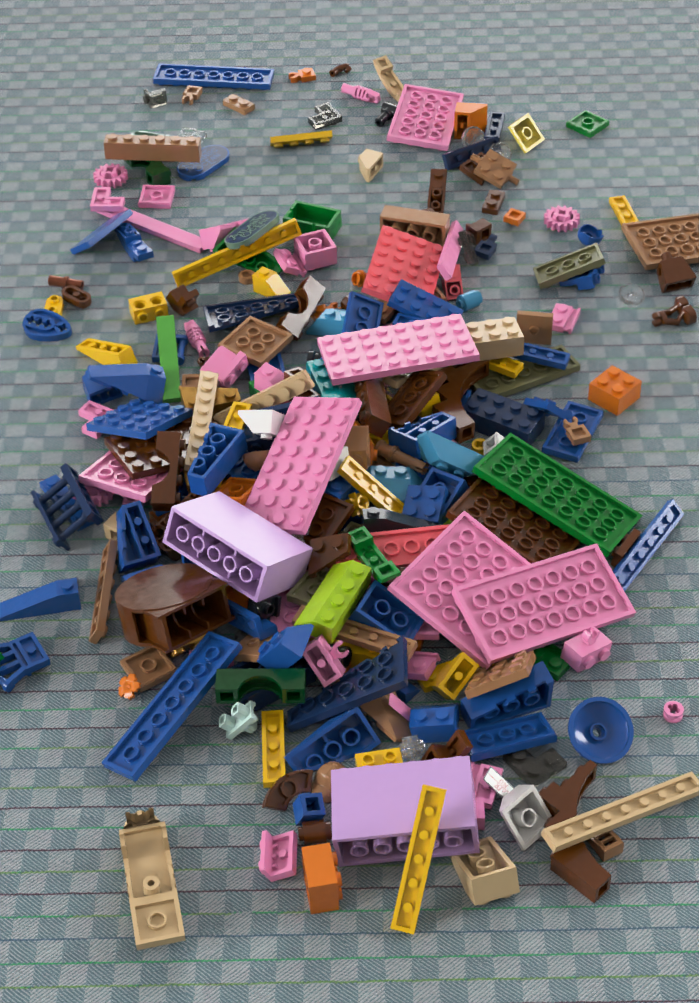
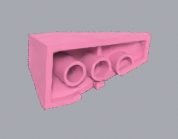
(214, 235)

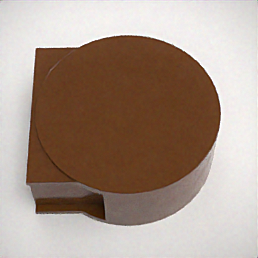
(171, 606)

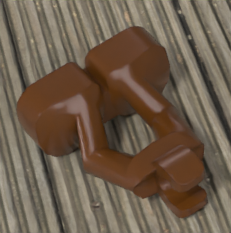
(680, 306)

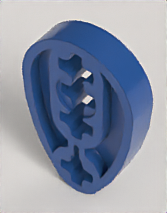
(47, 317)

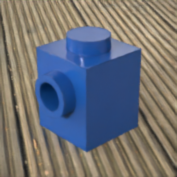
(308, 807)

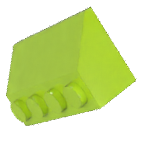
(336, 599)

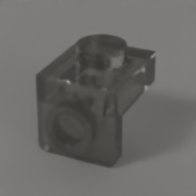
(155, 98)

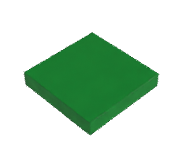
(587, 123)

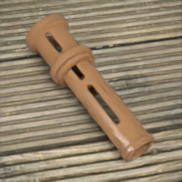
(394, 454)

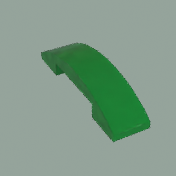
(369, 555)

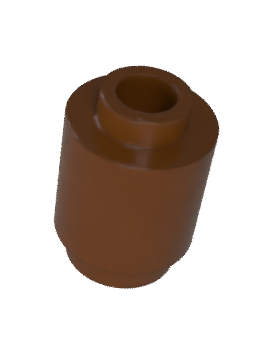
(315, 832)

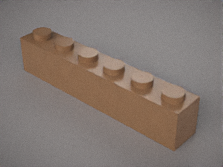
(152, 148)

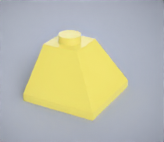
(526, 133)

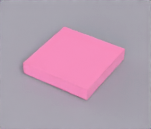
(156, 196)

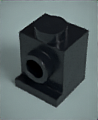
(267, 607)

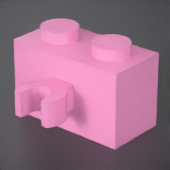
(586, 649)
(325, 659)

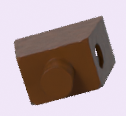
(674, 273)

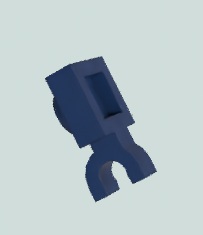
(487, 248)

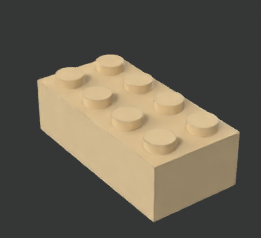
(497, 338)

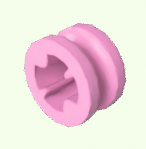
(675, 706)

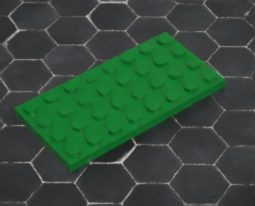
(557, 494)

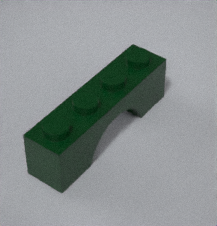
(155, 171)
(234, 684)

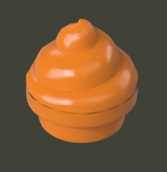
(358, 278)

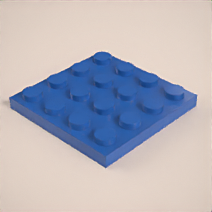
(139, 419)

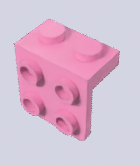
(227, 365)

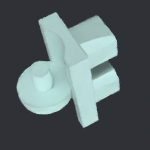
(241, 720)

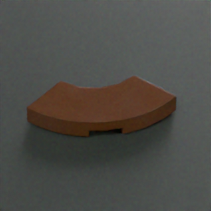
(286, 788)

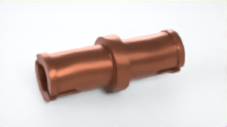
(64, 281)

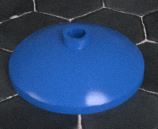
(613, 727)

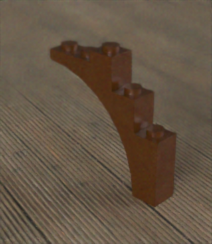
(452, 391)
(575, 863)

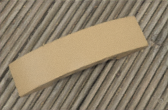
(388, 77)

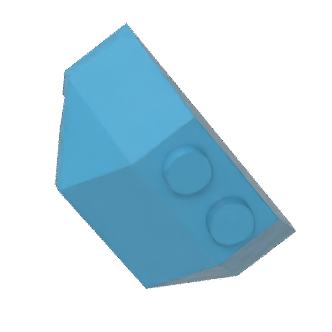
(328, 323)
(447, 454)
(395, 479)

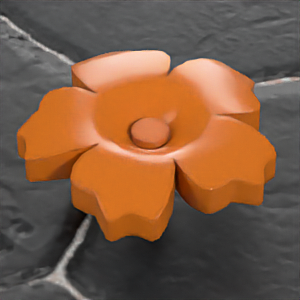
(128, 686)

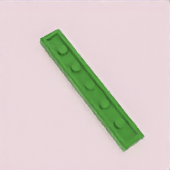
(169, 357)

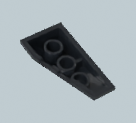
(381, 519)

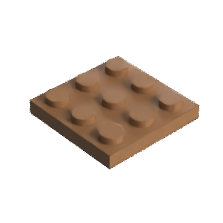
(257, 340)
(500, 674)

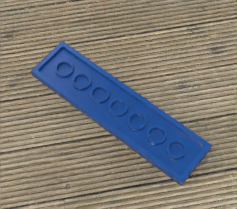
(213, 76)
(171, 706)

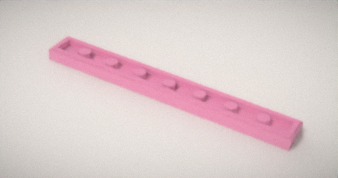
(161, 230)
(450, 251)

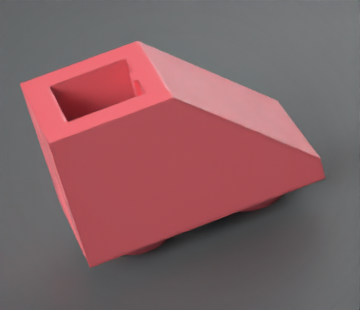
(453, 286)

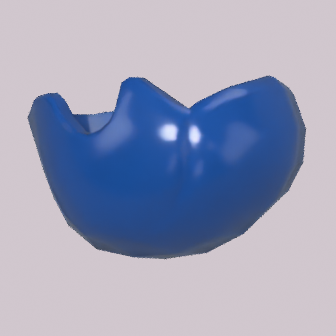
(589, 235)

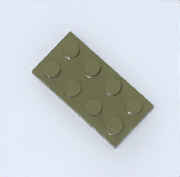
(569, 266)

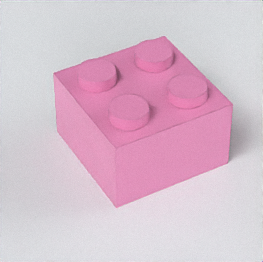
(315, 249)

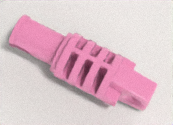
(361, 93)
(196, 338)

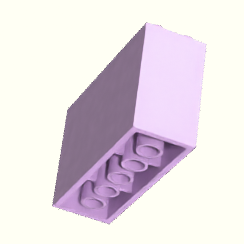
(237, 545)
(379, 805)

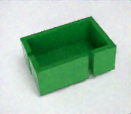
(315, 217)

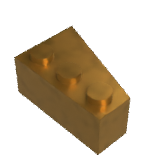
(223, 398)

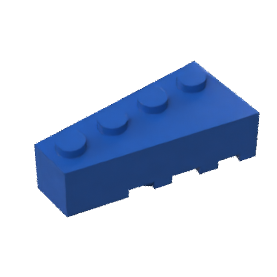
(215, 458)
(510, 700)

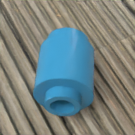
(469, 300)

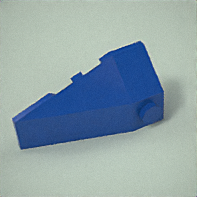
(51, 598)
(334, 741)

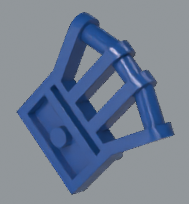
(29, 658)

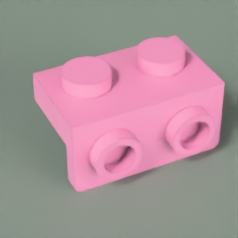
(278, 855)

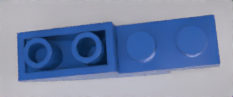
(132, 242)

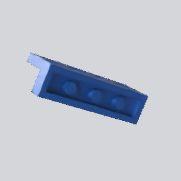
(251, 622)

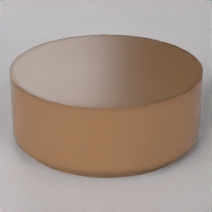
(245, 277)

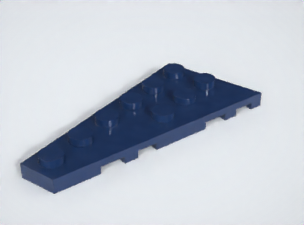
(234, 313)
(357, 686)

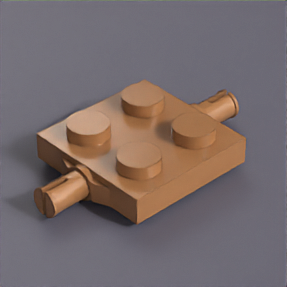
(495, 168)

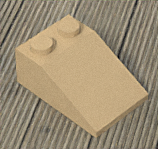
(487, 873)

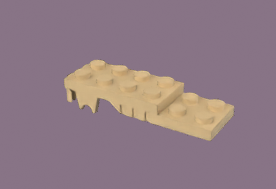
(150, 881)

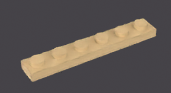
(274, 394)

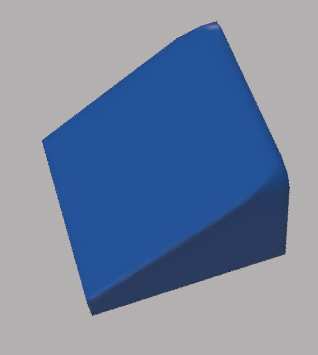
(407, 693)

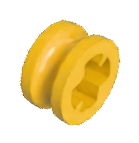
(477, 445)

